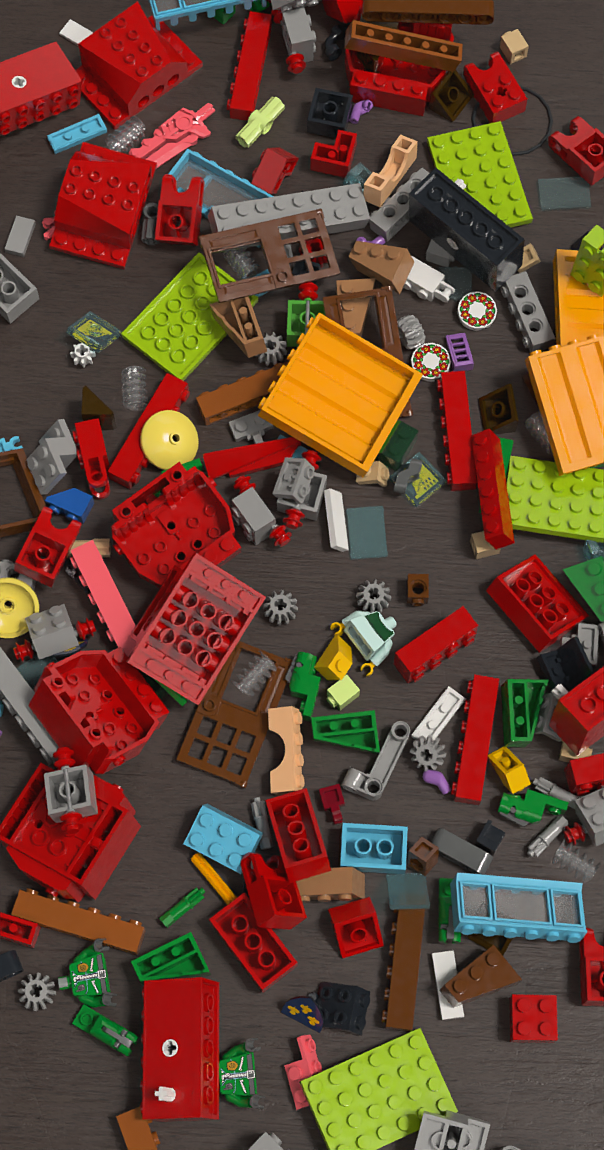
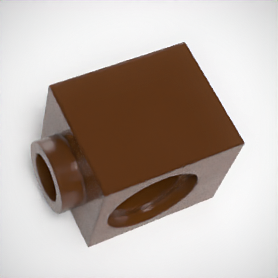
(417, 581)
(423, 856)

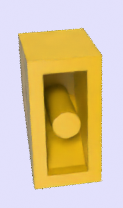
(335, 660)
(509, 769)

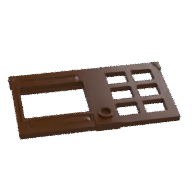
(274, 254)
(386, 320)
(236, 717)

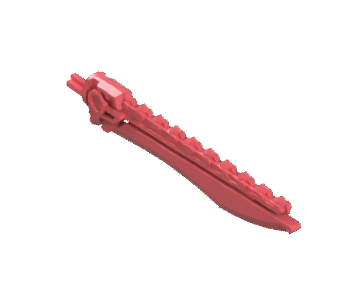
(175, 134)

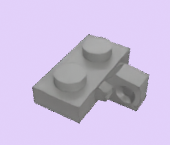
(250, 427)
(588, 638)

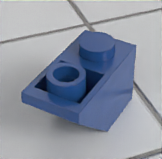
(71, 503)

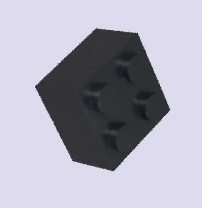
(329, 112)

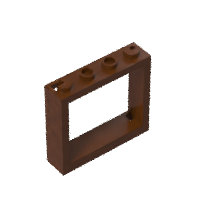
(34, 498)

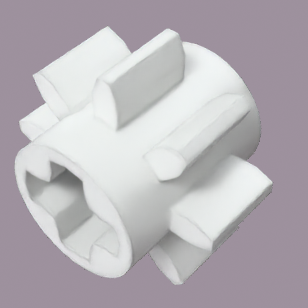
(86, 358)

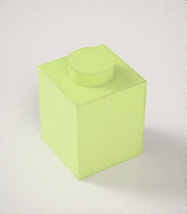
(342, 693)

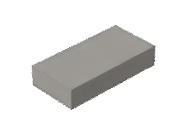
(20, 236)

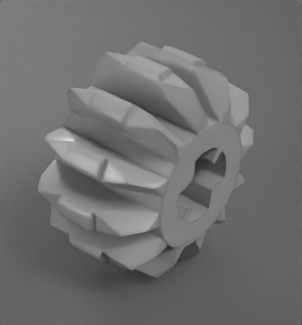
(410, 332)
(277, 349)
(370, 589)
(288, 607)
(434, 749)
(44, 993)

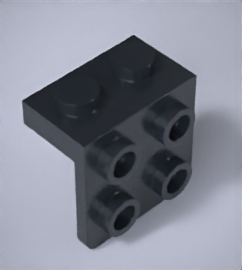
(566, 665)
(343, 1006)

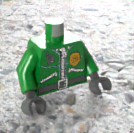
(89, 977)
(238, 1076)

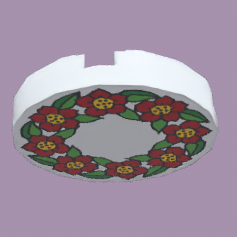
(477, 311)
(430, 361)

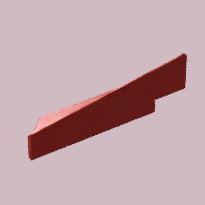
(250, 458)

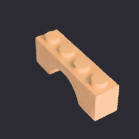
(401, 157)
(288, 774)

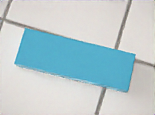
(77, 133)

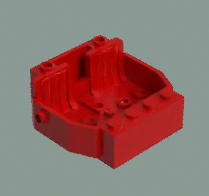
(399, 84)
(197, 515)
(78, 689)
(63, 861)

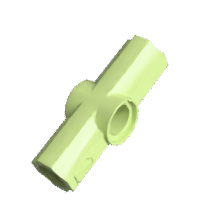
(260, 122)

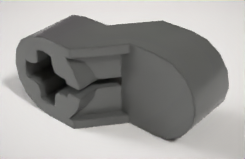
(408, 475)

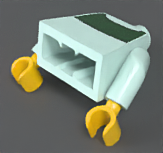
(369, 634)

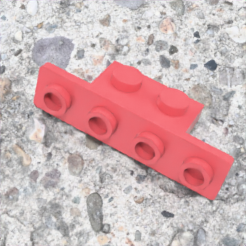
(303, 1069)

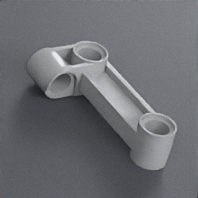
(358, 782)

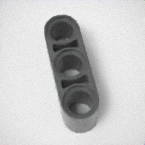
(461, 852)

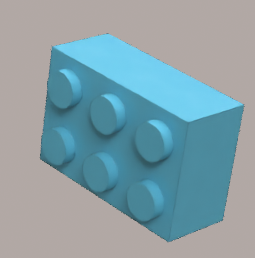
(222, 837)
(374, 848)

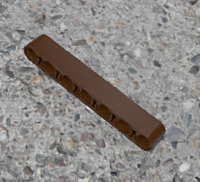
(429, 11)

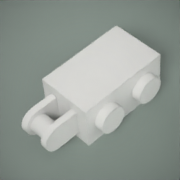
(427, 282)

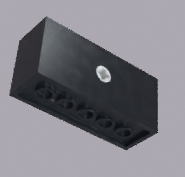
(466, 229)

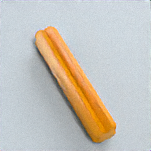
(213, 878)

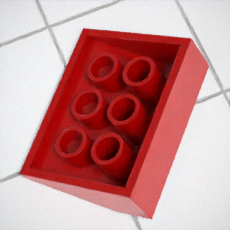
(536, 602)

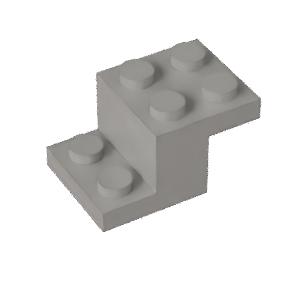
(52, 456)
(451, 1132)

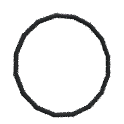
(549, 127)

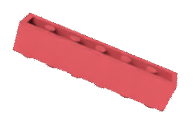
(105, 595)

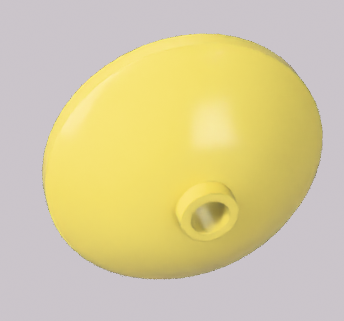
(158, 442)
(23, 605)

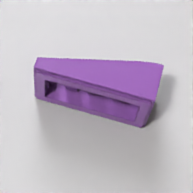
(461, 365)

